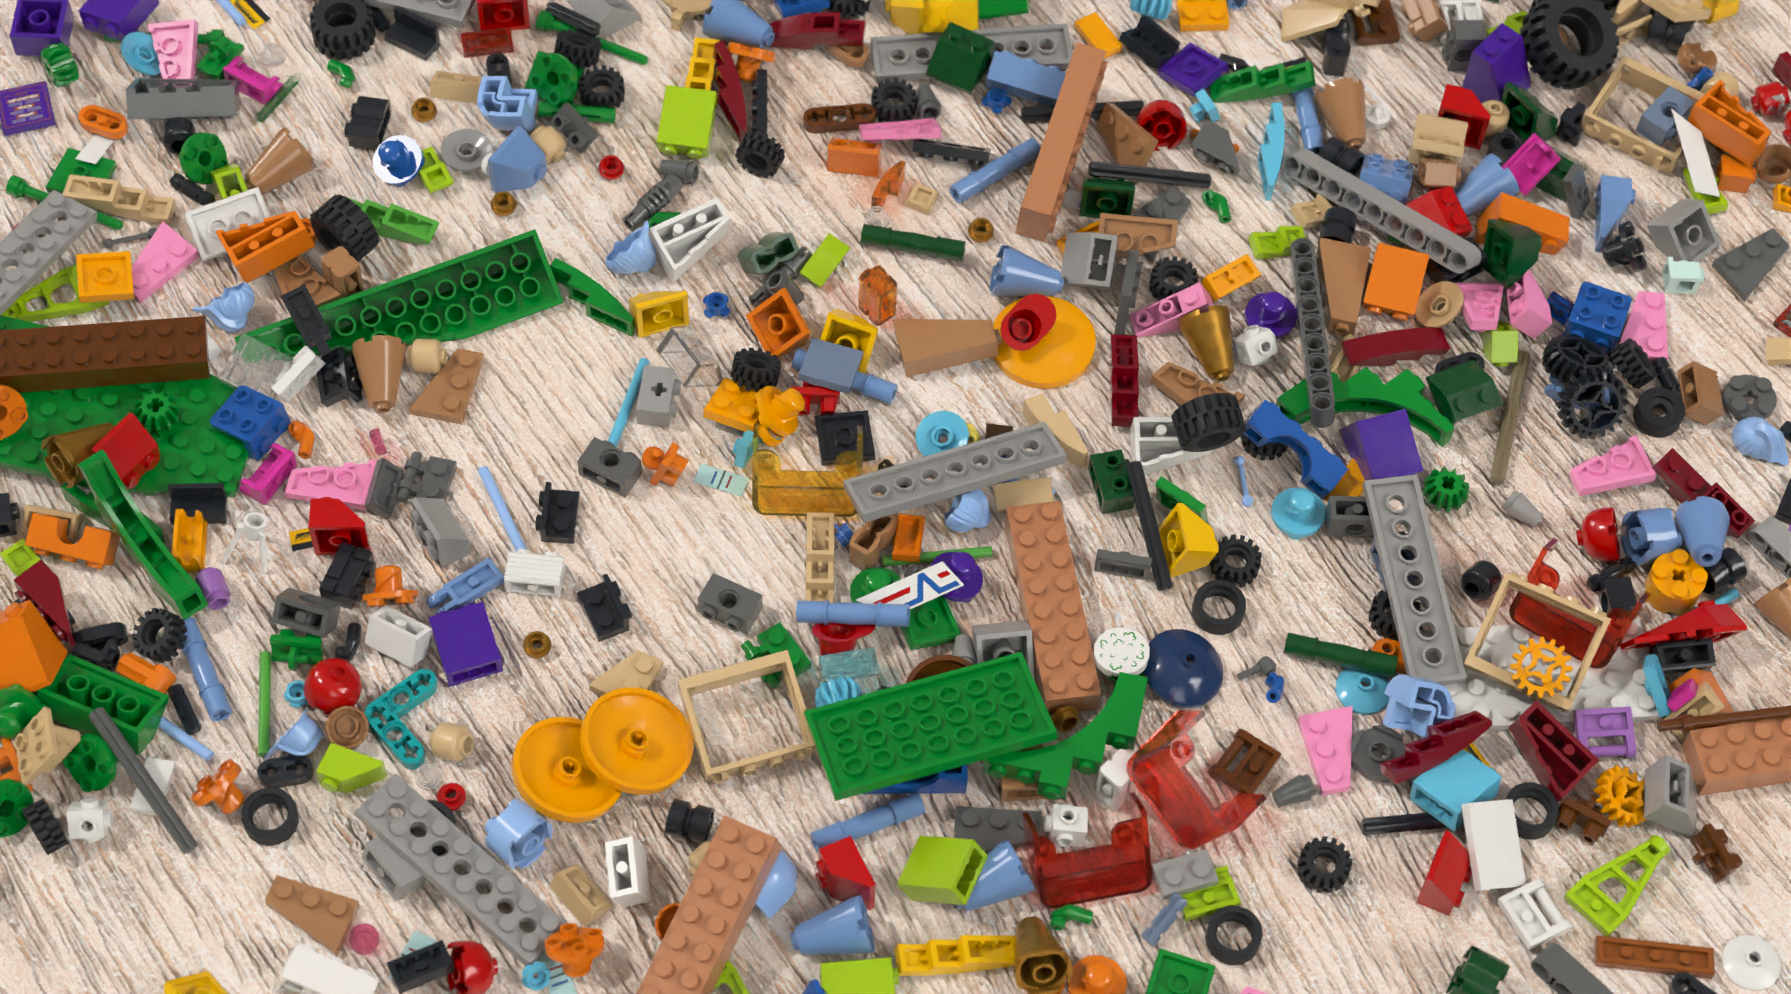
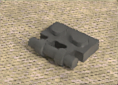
(435, 481)

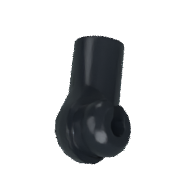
(1234, 63)
(352, 642)

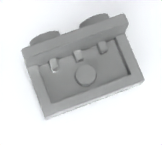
(1184, 873)

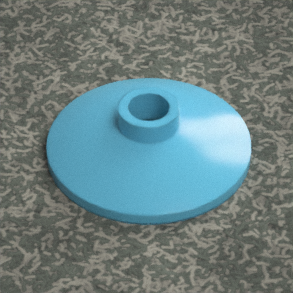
(140, 53)
(940, 425)
(1363, 699)

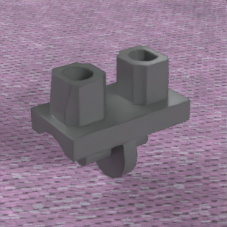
(574, 128)

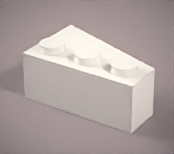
(688, 237)
(1157, 445)
(315, 974)

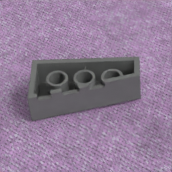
(182, 98)

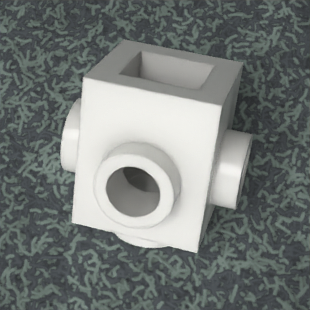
(1255, 345)
(89, 819)
(1067, 825)

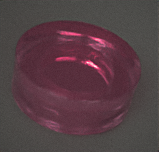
(378, 441)
(364, 939)

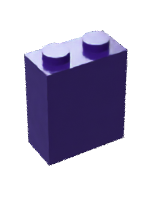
(116, 17)
(465, 644)

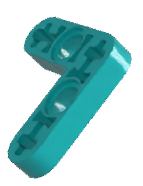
(392, 713)

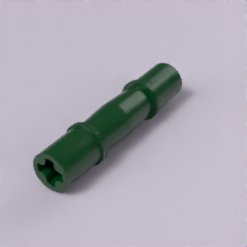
(913, 242)
(1340, 655)

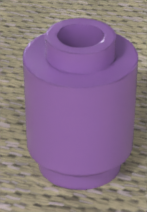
(213, 587)

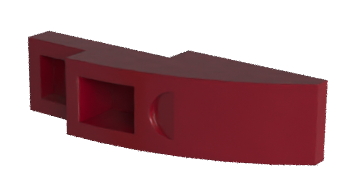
(817, 28)
(1689, 484)

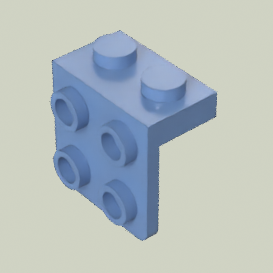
(1388, 176)

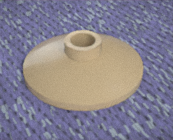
(1439, 304)

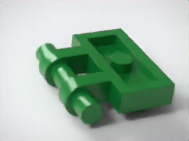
(773, 641)

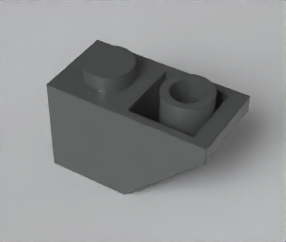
(1215, 145)

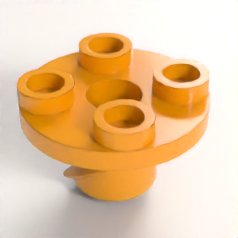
(779, 409)

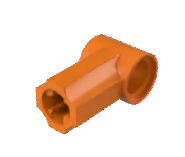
(143, 672)

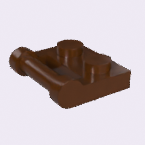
(1381, 23)
(1252, 768)

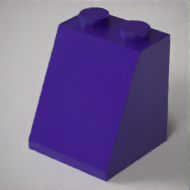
(1496, 62)
(1383, 446)

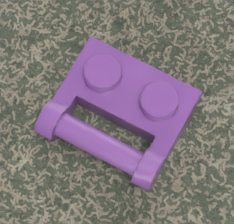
(1604, 724)

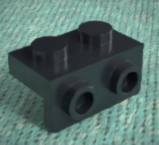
(1150, 42)

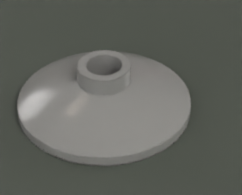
(464, 142)

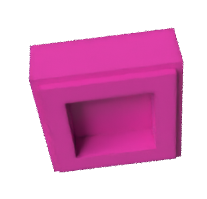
(1682, 694)

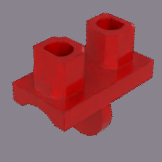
(819, 395)

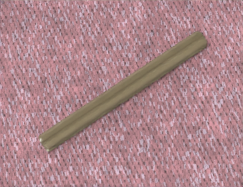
(1509, 418)

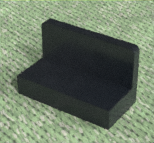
(413, 34)
(204, 497)

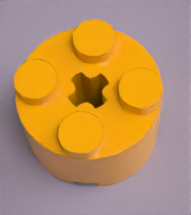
(1675, 582)

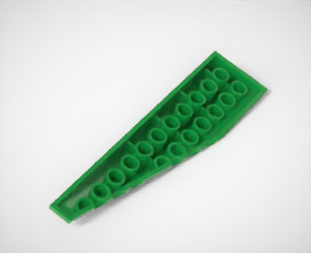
(437, 302)

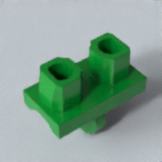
(220, 54)
(296, 650)

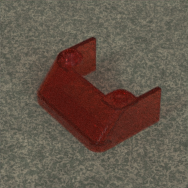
(1564, 628)
(1174, 794)
(1092, 872)

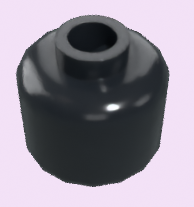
(175, 133)
(1481, 580)

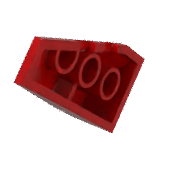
(1704, 622)

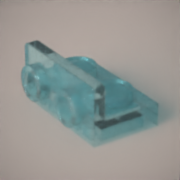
(848, 664)

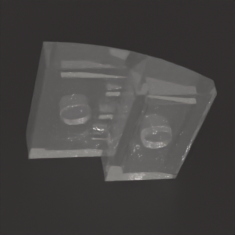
(255, 366)

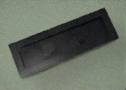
(759, 105)
(951, 151)

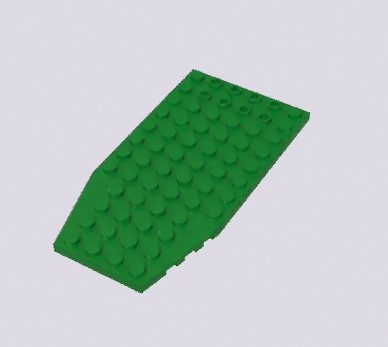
(188, 453)

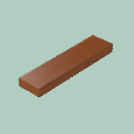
(1654, 956)

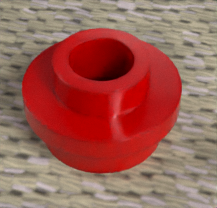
(614, 163)
(456, 802)

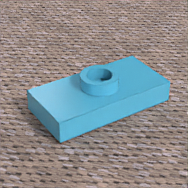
(1656, 684)

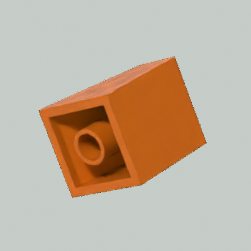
(1395, 282)
(28, 648)

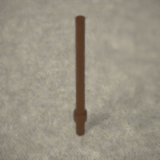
(1688, 722)

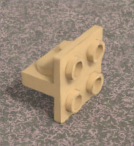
(1437, 138)
(42, 746)

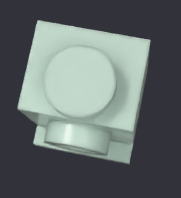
(1681, 276)

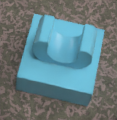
(1204, 108)

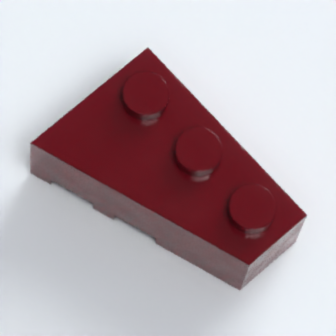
(1551, 750)

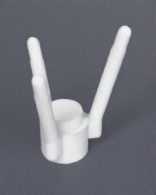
(253, 530)

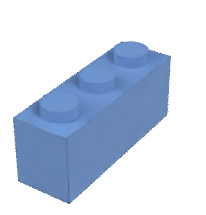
(1025, 78)

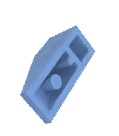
(1612, 203)

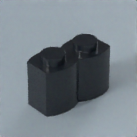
(1336, 49)
(368, 122)

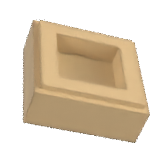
(921, 199)

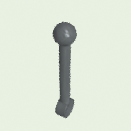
(109, 243)

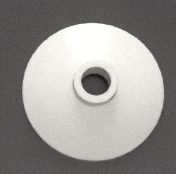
(1743, 971)

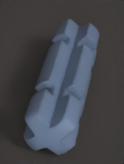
(1164, 919)

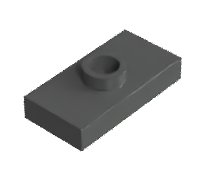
(1576, 191)
(383, 488)
(1122, 564)

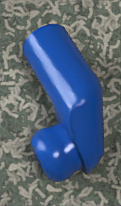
(1701, 78)
(1277, 687)

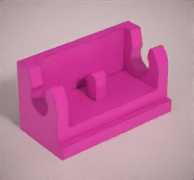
(252, 82)
(1531, 163)
(270, 474)

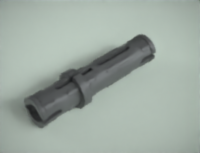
(791, 267)

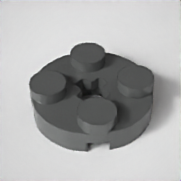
(1749, 385)
(1371, 739)

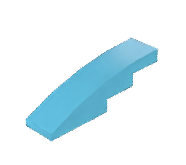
(1271, 151)

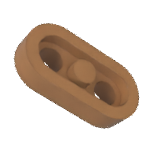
(851, 55)

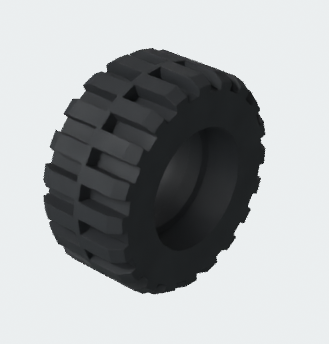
(1552, 58)

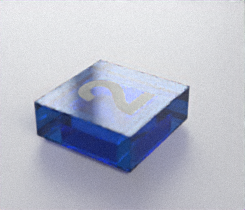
(1560, 307)

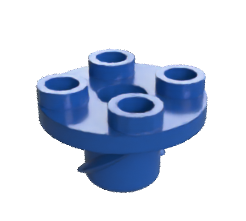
(398, 160)

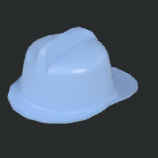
(299, 739)

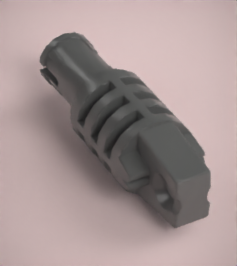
(653, 201)

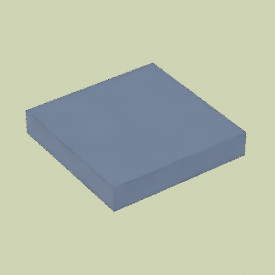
(830, 365)

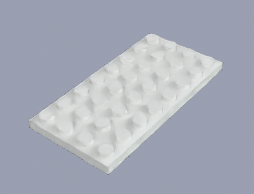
(1612, 686)

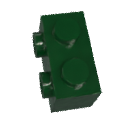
(1111, 481)

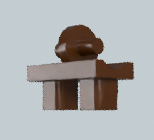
(1584, 814)
(1712, 852)

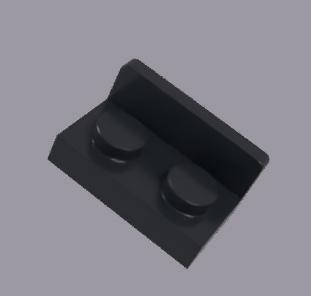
(339, 378)
(558, 515)
(604, 609)
(420, 967)

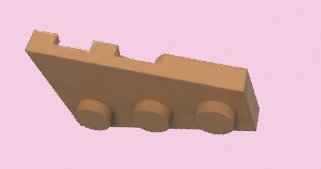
(1125, 137)
(1139, 233)
(299, 272)
(1185, 385)
(451, 388)
(314, 910)

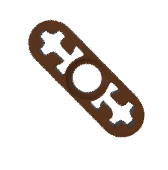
(822, 126)

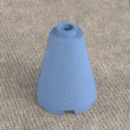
(737, 24)
(1485, 184)
(1023, 275)
(1703, 528)
(999, 879)
(836, 931)

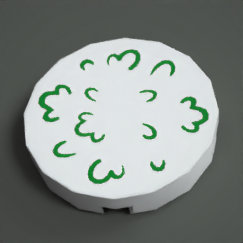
(1121, 651)

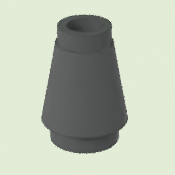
(927, 103)
(684, 169)
(782, 280)
(1295, 791)

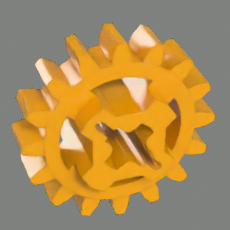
(1536, 656)
(1621, 796)

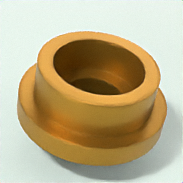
(421, 105)
(503, 198)
(981, 224)
(537, 638)
(1065, 718)

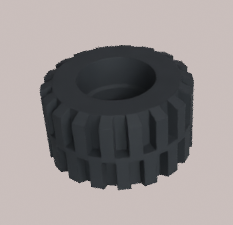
(342, 41)
(346, 225)
(1208, 422)

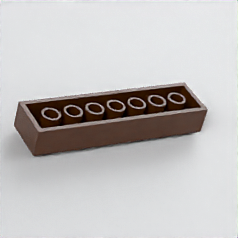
(104, 354)

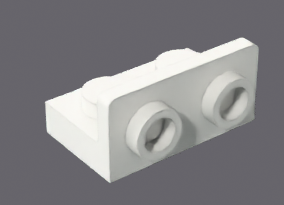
(303, 369)

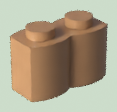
(870, 540)

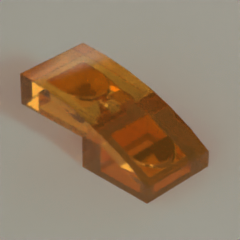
(889, 184)

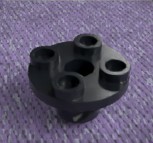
(1625, 249)

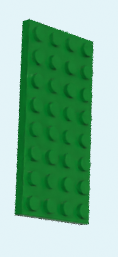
(929, 725)

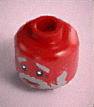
(1770, 99)

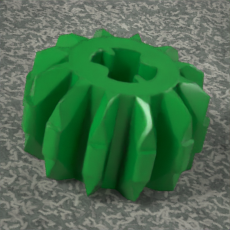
(59, 64)
(157, 411)
(1446, 489)

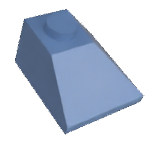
(516, 163)

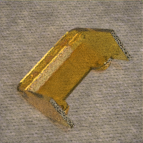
(803, 491)

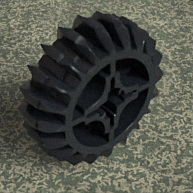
(1570, 354)
(1588, 422)

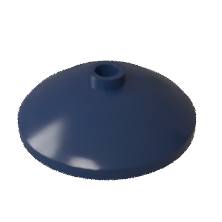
(1176, 679)

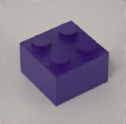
(40, 24)

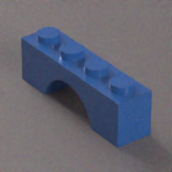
(1319, 468)
(943, 782)

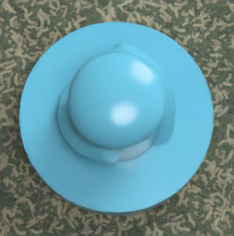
(1298, 512)

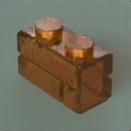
(877, 295)

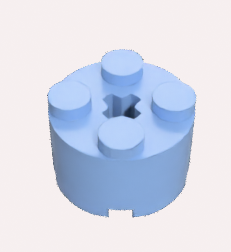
(518, 834)

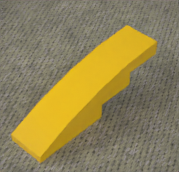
(702, 65)
(957, 956)

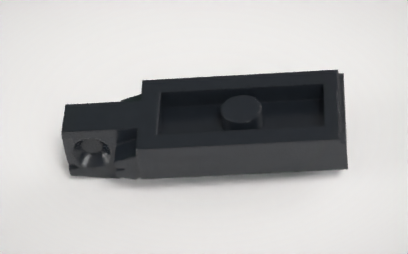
(308, 320)

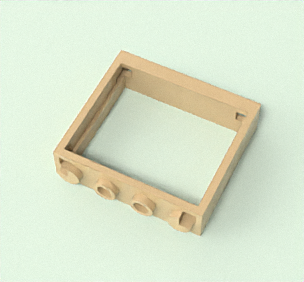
(1650, 82)
(1545, 595)
(735, 674)

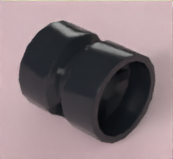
(1658, 30)
(1339, 154)
(1338, 224)
(1727, 571)
(689, 821)

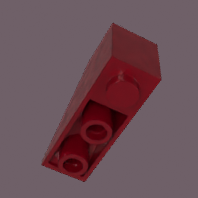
(45, 592)

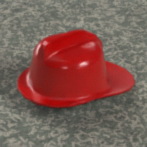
(1028, 322)
(839, 637)

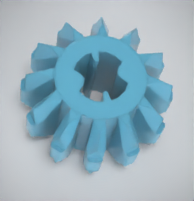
(1153, 8)
(836, 691)

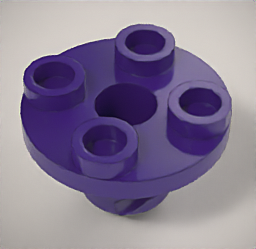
(1272, 312)
(966, 570)

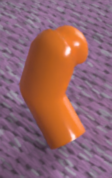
(304, 436)

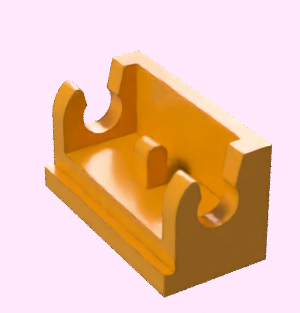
(1231, 277)
(190, 540)

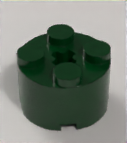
(1478, 974)

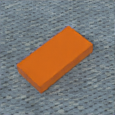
(908, 538)

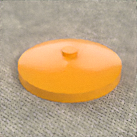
(1059, 355)
(636, 741)
(555, 775)

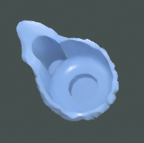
(633, 253)
(230, 308)
(1760, 440)
(968, 512)

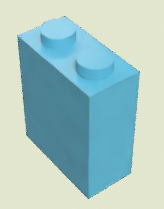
(1454, 783)

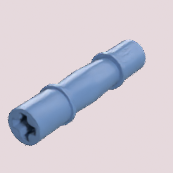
(1307, 115)
(995, 170)
(866, 384)
(853, 613)
(204, 673)
(870, 821)

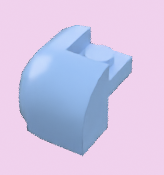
(504, 106)
(1417, 704)
(778, 886)

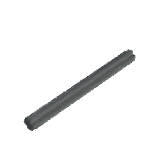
(143, 780)

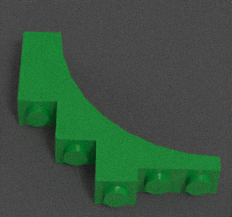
(1368, 394)
(139, 538)
(1084, 751)

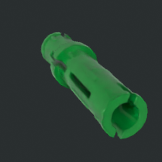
(593, 113)

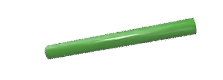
(928, 557)
(264, 703)

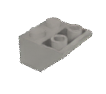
(1089, 260)
(440, 530)
(1671, 795)

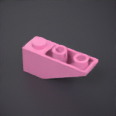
(1528, 306)
(1166, 313)

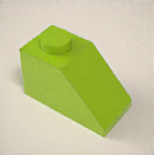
(228, 181)
(1501, 344)
(348, 770)

